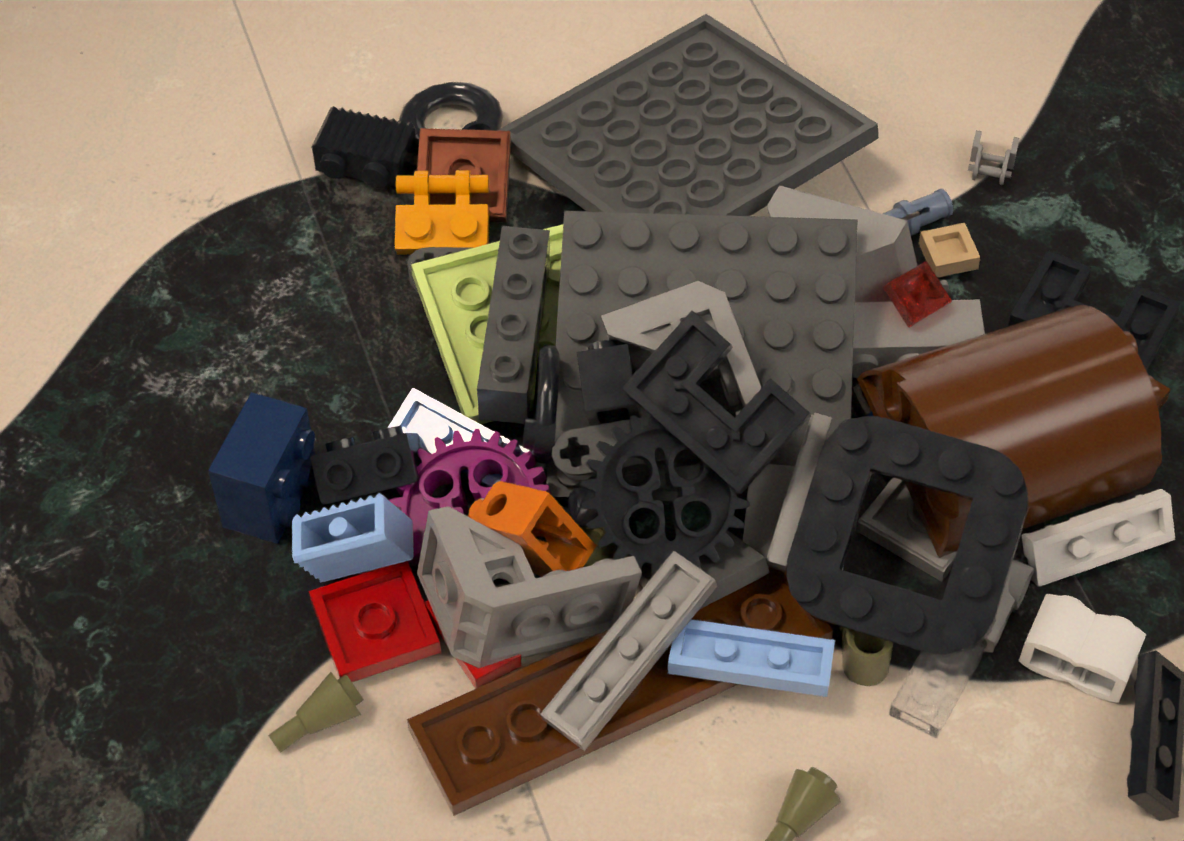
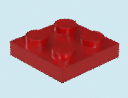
(375, 622)

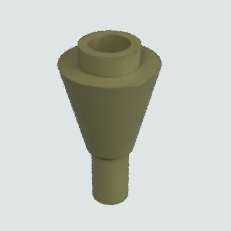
(327, 706)
(805, 803)

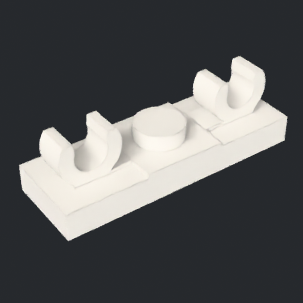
(1099, 537)

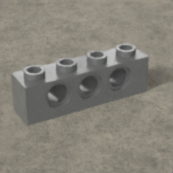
(514, 325)

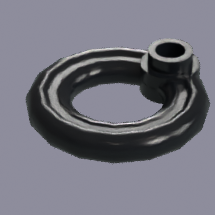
(453, 93)
(541, 429)

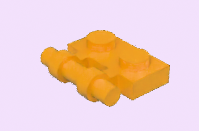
(441, 225)

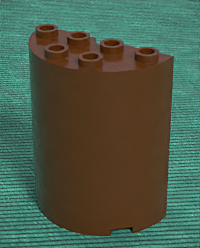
(1049, 394)

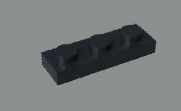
(1157, 736)

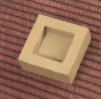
(949, 250)

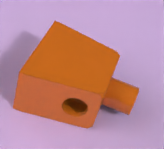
(527, 513)

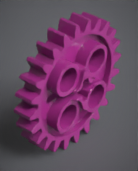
(445, 468)

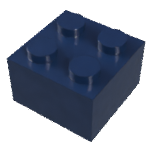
(264, 468)

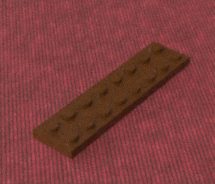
(496, 732)

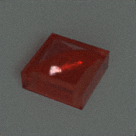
(917, 294)

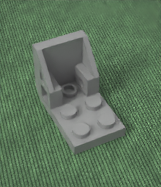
(652, 320)
(522, 618)

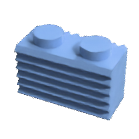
(352, 538)

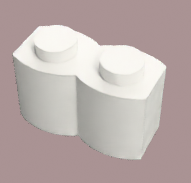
(1082, 647)

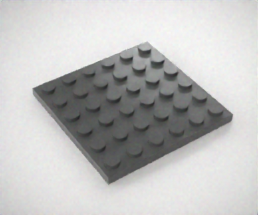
(689, 129)
(783, 281)

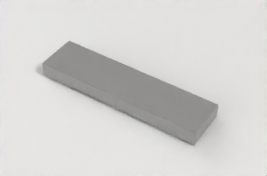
(629, 650)

